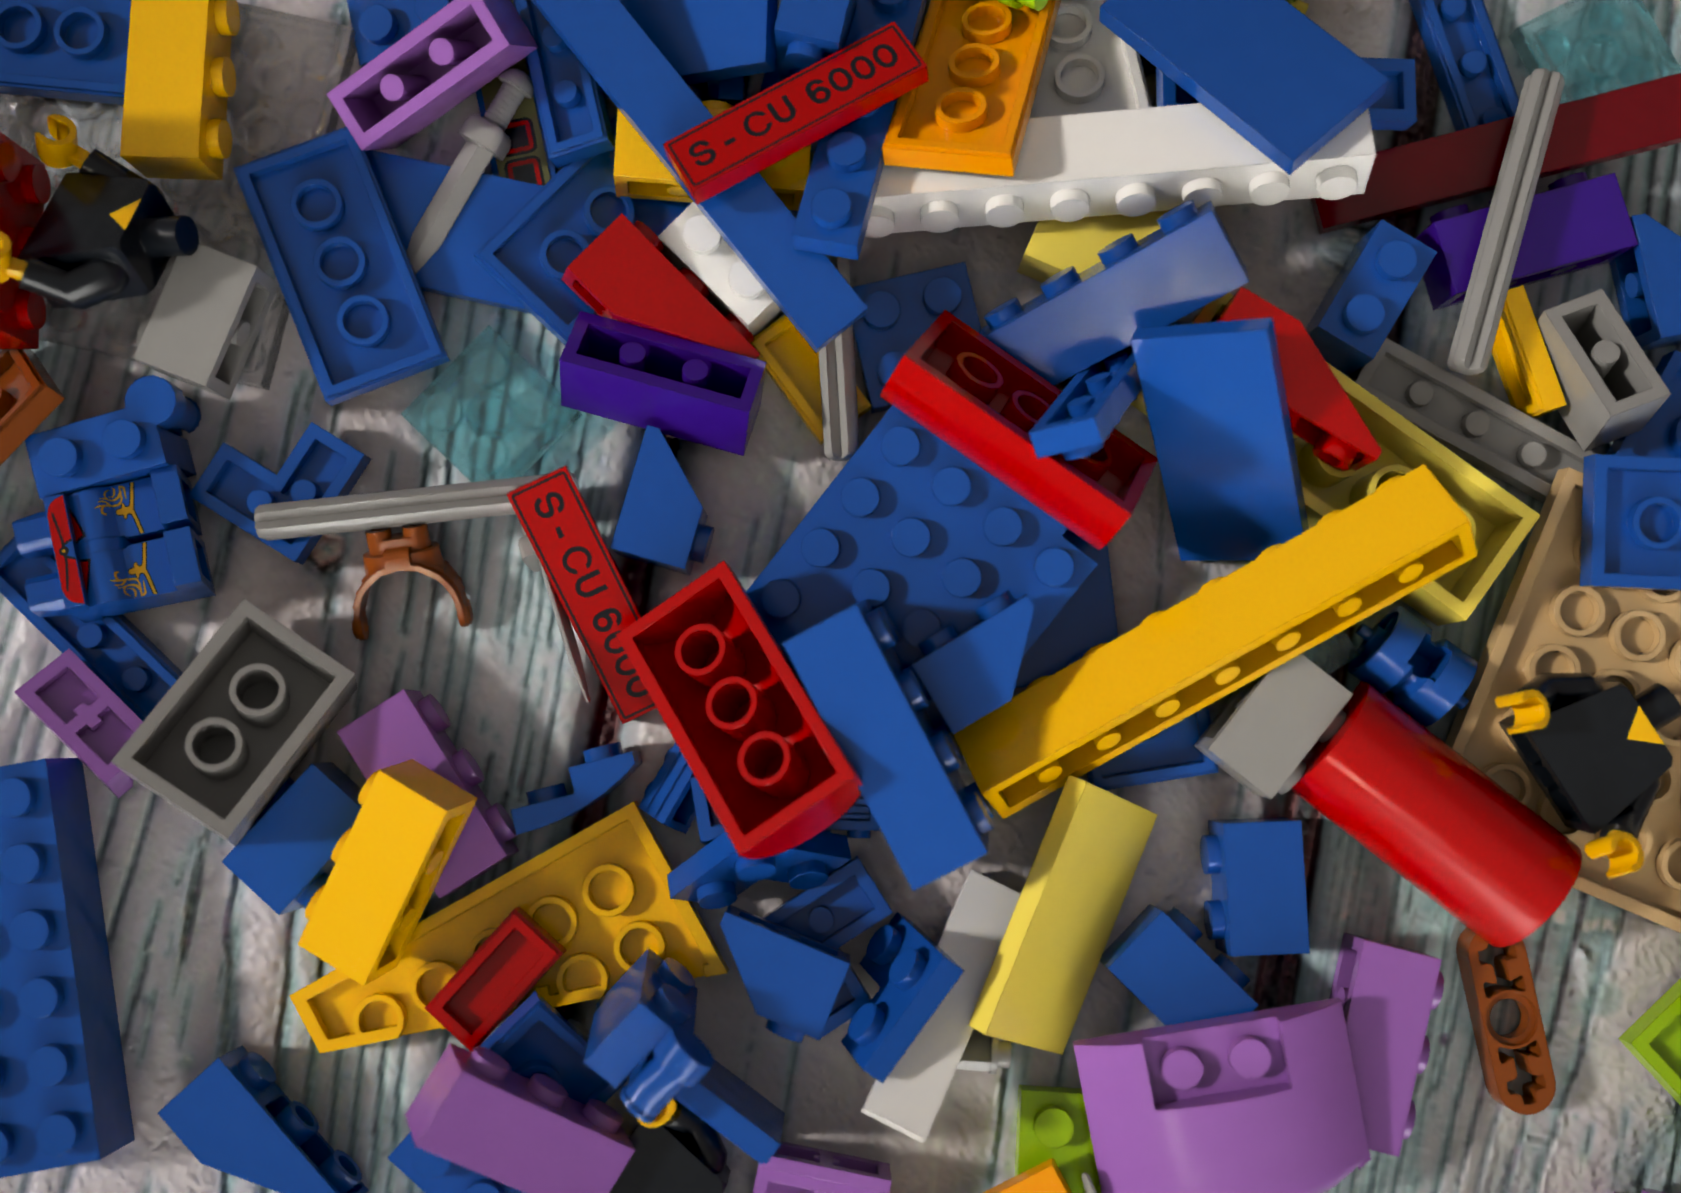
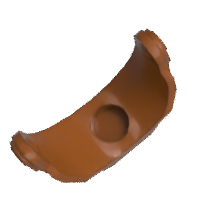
(411, 552)

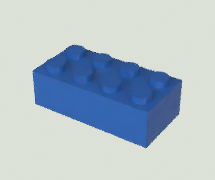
(892, 743)

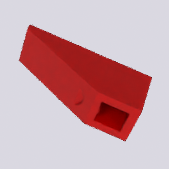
(634, 283)
(1315, 399)

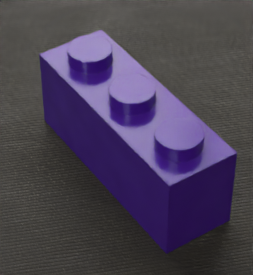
(1567, 231)
(661, 382)

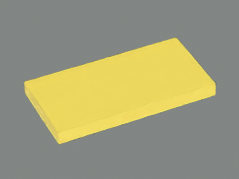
(1063, 918)

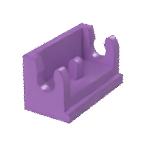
(83, 716)
(815, 1170)

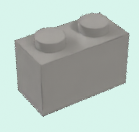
(205, 319)
(1600, 370)
(1274, 725)

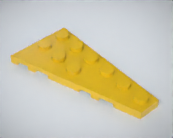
(593, 893)

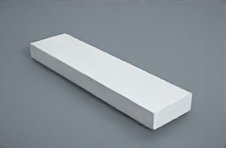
(922, 1076)

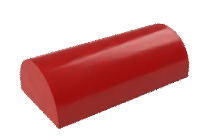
(948, 389)
(741, 716)
(1439, 821)

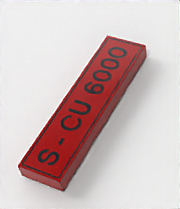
(796, 112)
(584, 581)

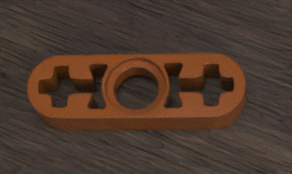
(1500, 1067)

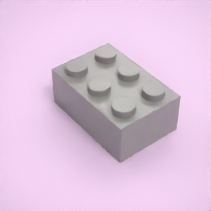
(237, 722)

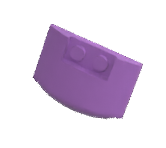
(1226, 1104)

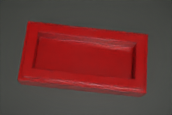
(495, 979)

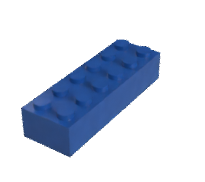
(58, 1009)

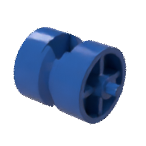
(1421, 673)

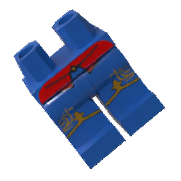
(117, 548)

